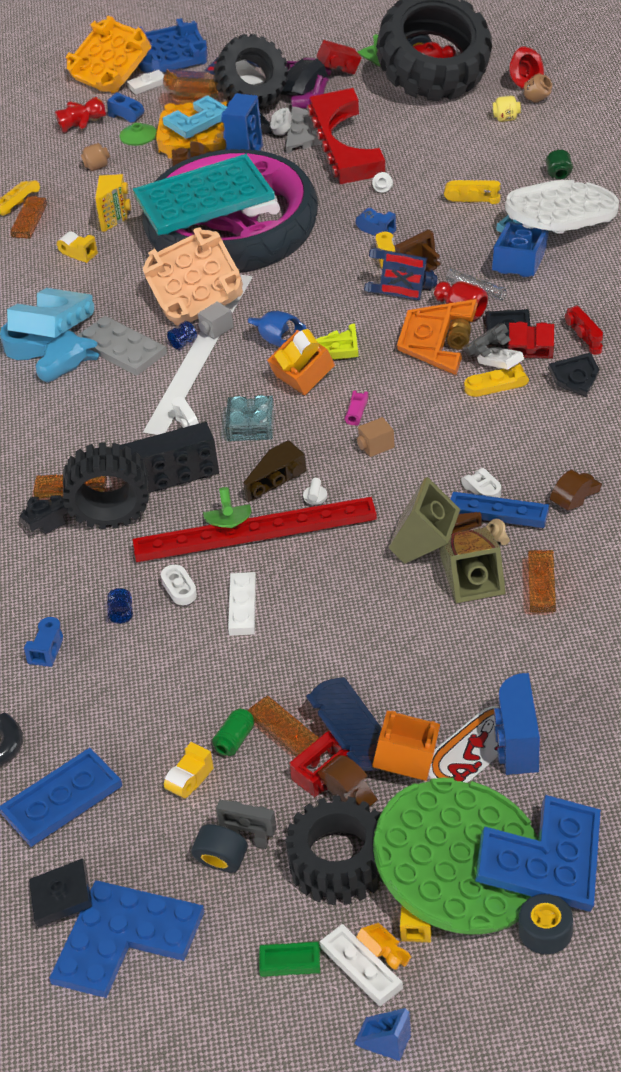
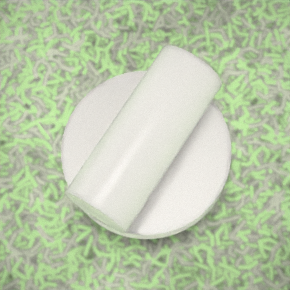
(382, 182)
(315, 493)

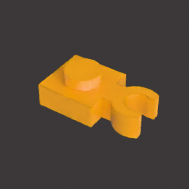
(383, 944)

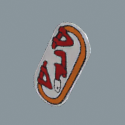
(467, 749)

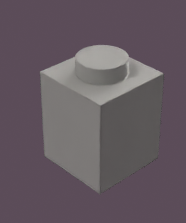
(215, 320)

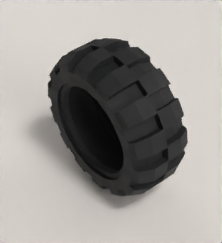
(427, 74)

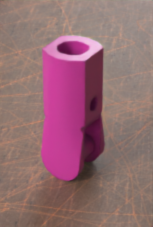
(356, 407)

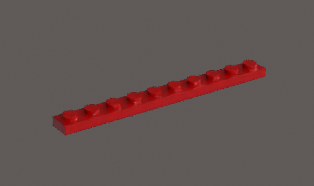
(254, 529)

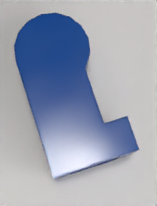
(124, 107)
(374, 223)
(46, 644)

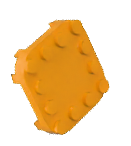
(108, 55)
(170, 140)

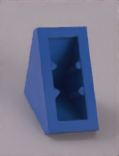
(386, 1033)

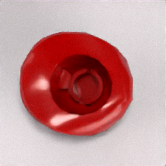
(525, 65)

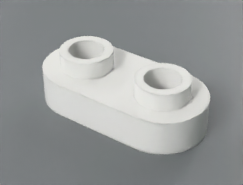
(281, 121)
(178, 584)

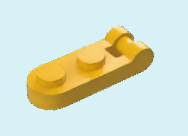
(473, 191)
(17, 195)
(496, 381)

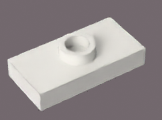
(146, 82)
(501, 358)

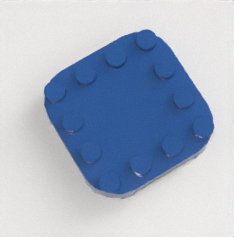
(174, 48)

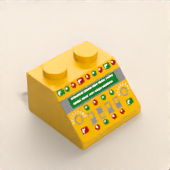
(112, 200)

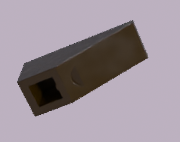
(275, 469)

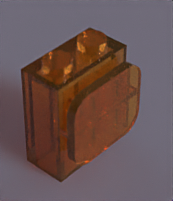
(189, 85)

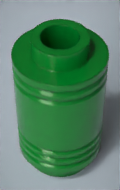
(233, 732)

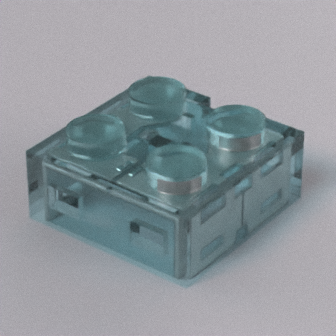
(242, 419)

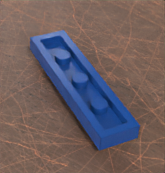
(507, 510)

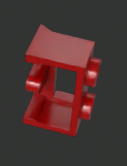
(304, 777)

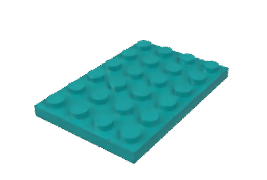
(203, 194)

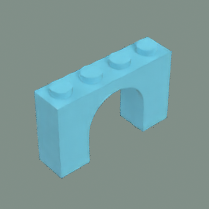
(54, 313)

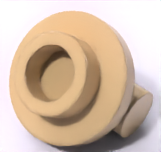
(497, 530)

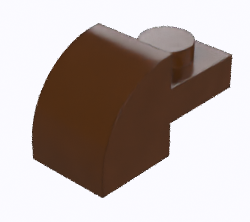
(182, 154)
(573, 488)
(347, 779)

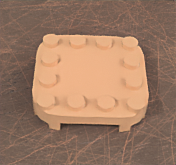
(192, 276)

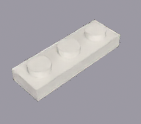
(242, 603)
(361, 965)

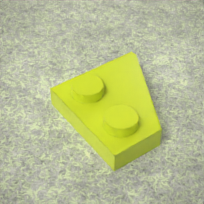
(341, 344)

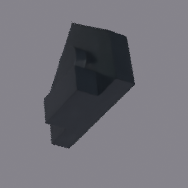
(575, 373)
(44, 513)

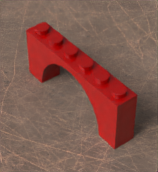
(347, 162)

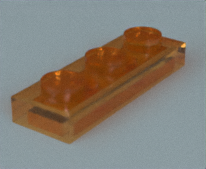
(28, 217)
(50, 485)
(541, 581)
(282, 726)

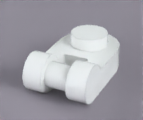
(271, 206)
(183, 412)
(482, 483)

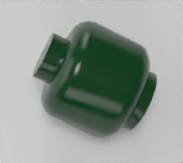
(559, 164)

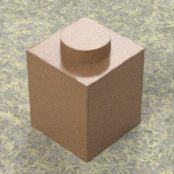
(375, 437)

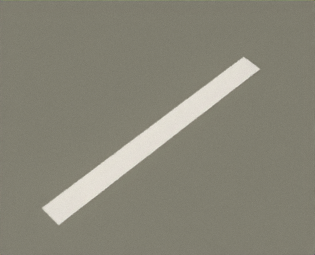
(186, 375)

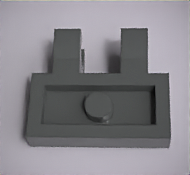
(494, 335)
(247, 818)

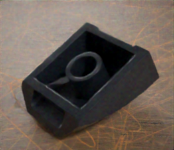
(303, 76)

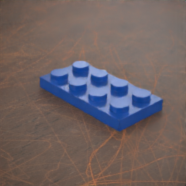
(60, 796)

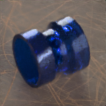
(180, 336)
(119, 605)

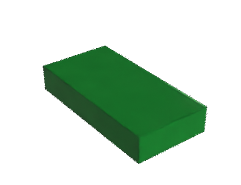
(289, 959)

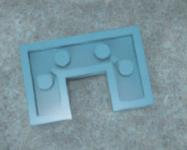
(209, 115)

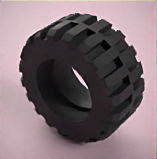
(261, 53)

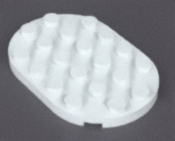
(561, 205)

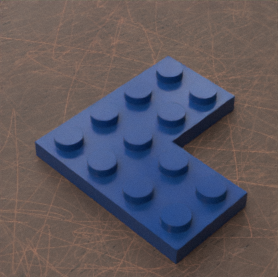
(557, 864)
(122, 921)

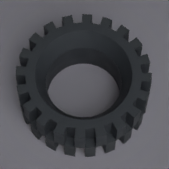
(110, 506)
(326, 877)

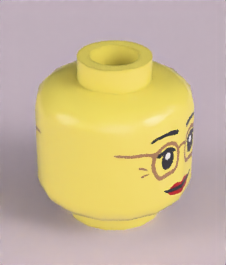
(506, 108)

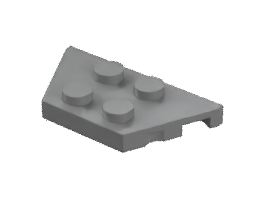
(301, 131)

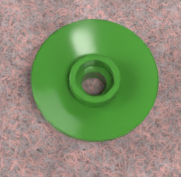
(138, 134)

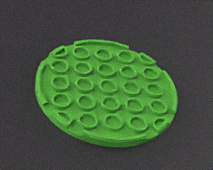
(430, 854)

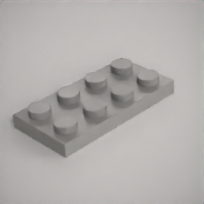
(123, 345)

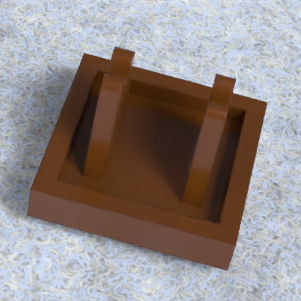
(423, 246)

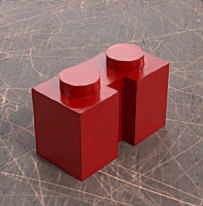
(335, 55)
(532, 340)

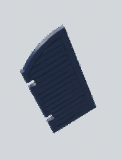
(347, 720)

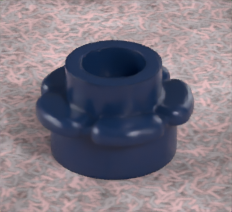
(430, 280)

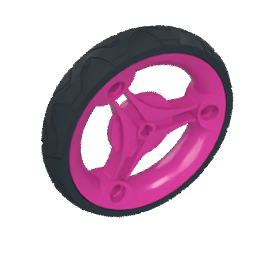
(256, 243)

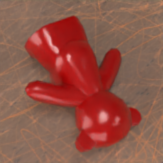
(79, 114)

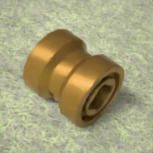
(459, 333)

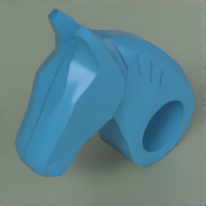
(60, 353)

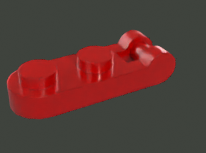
(585, 328)

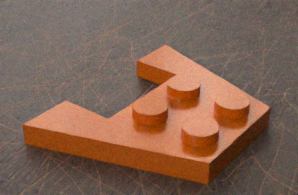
(426, 332)

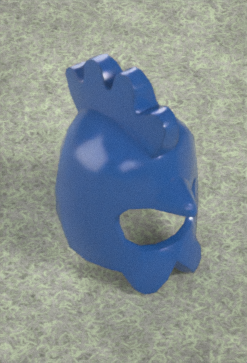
(274, 324)

